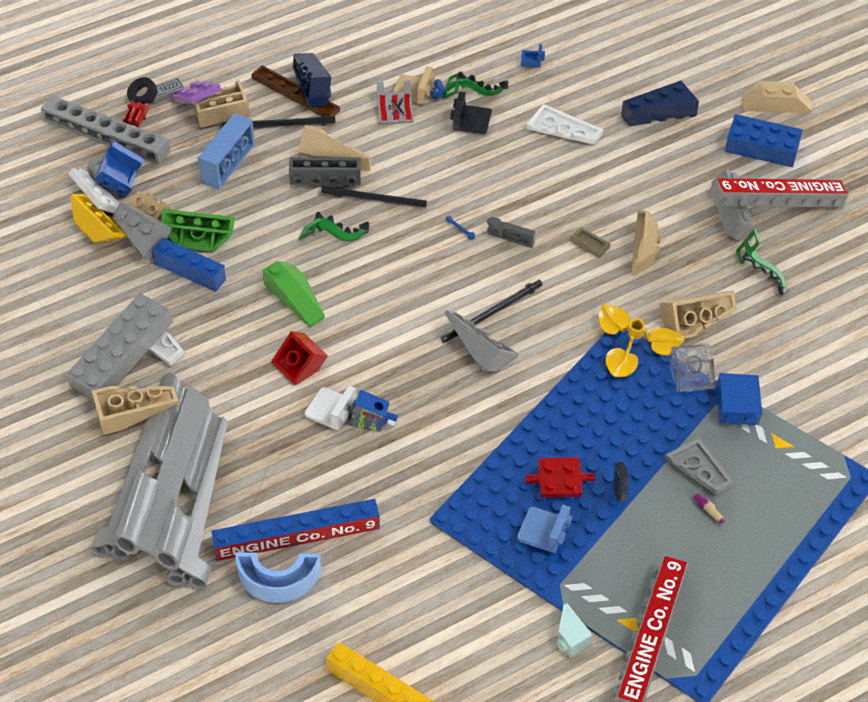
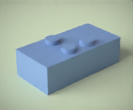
(226, 151)

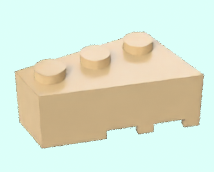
(222, 105)

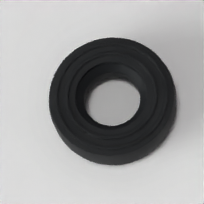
(138, 84)

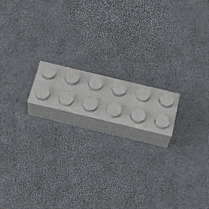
(120, 346)

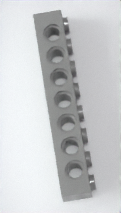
(105, 129)

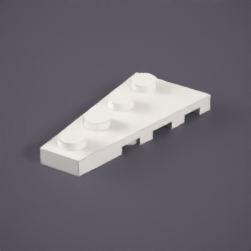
(560, 124)

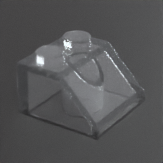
(692, 367)

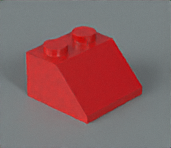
(299, 357)

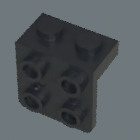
(469, 118)

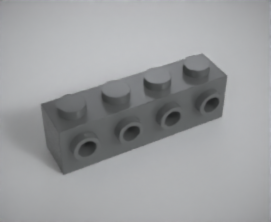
(325, 170)

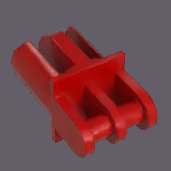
(136, 113)

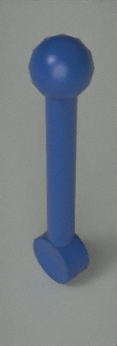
(471, 235)

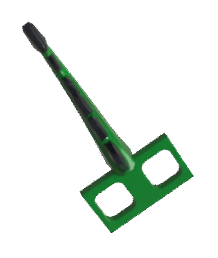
(470, 82)
(334, 229)
(758, 262)

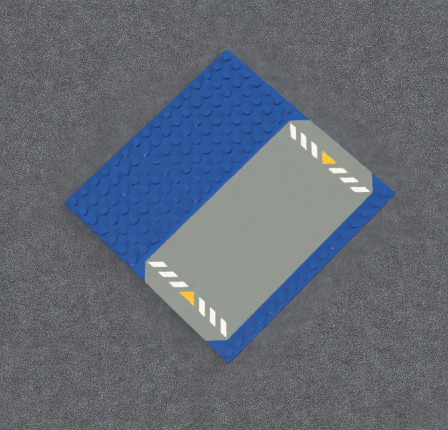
(778, 515)

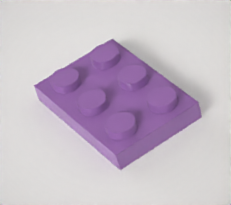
(196, 92)

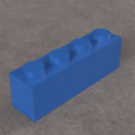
(189, 264)

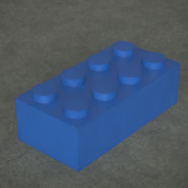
(763, 140)

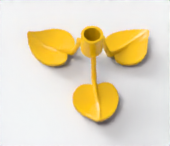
(624, 363)

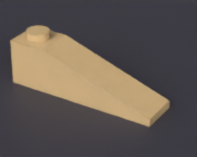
(317, 144)
(696, 313)

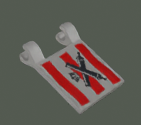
(395, 106)

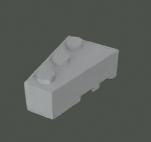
(141, 228)

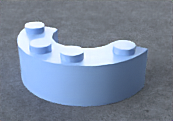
(278, 585)

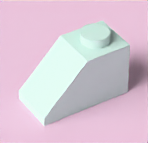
(572, 633)

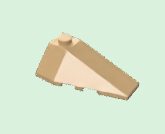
(123, 408)

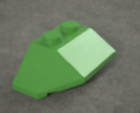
(198, 230)

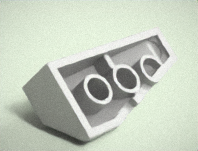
(484, 350)

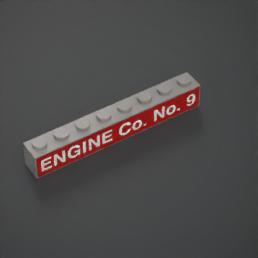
(778, 192)
(652, 631)

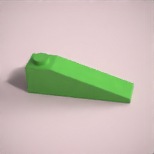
(293, 290)

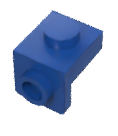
(532, 58)

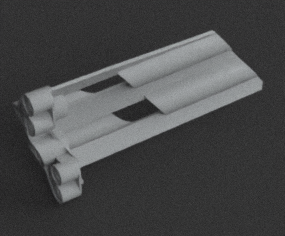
(147, 515)

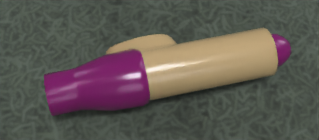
(709, 507)

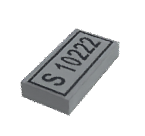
(167, 89)

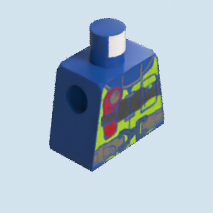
(371, 412)

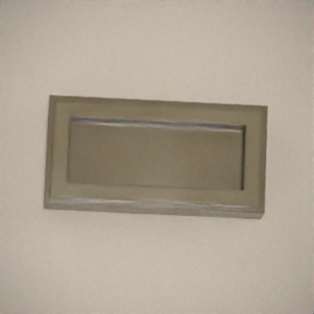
(590, 242)

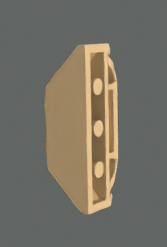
(776, 97)
(645, 242)

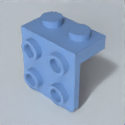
(545, 528)

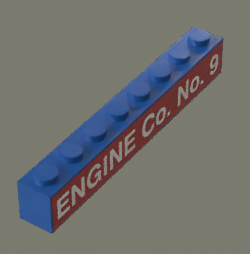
(296, 529)

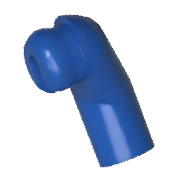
(439, 89)

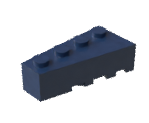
(312, 78)
(659, 104)

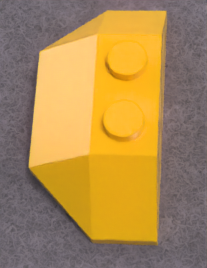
(93, 221)

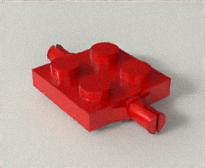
(559, 477)

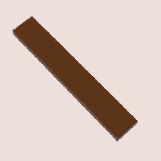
(291, 90)

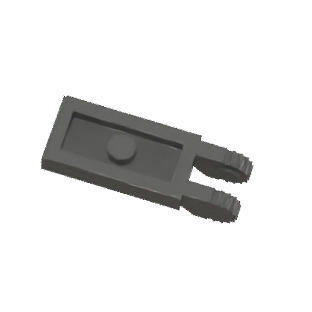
(511, 232)

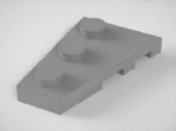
(701, 466)

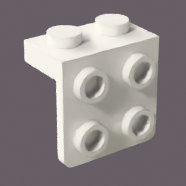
(331, 407)

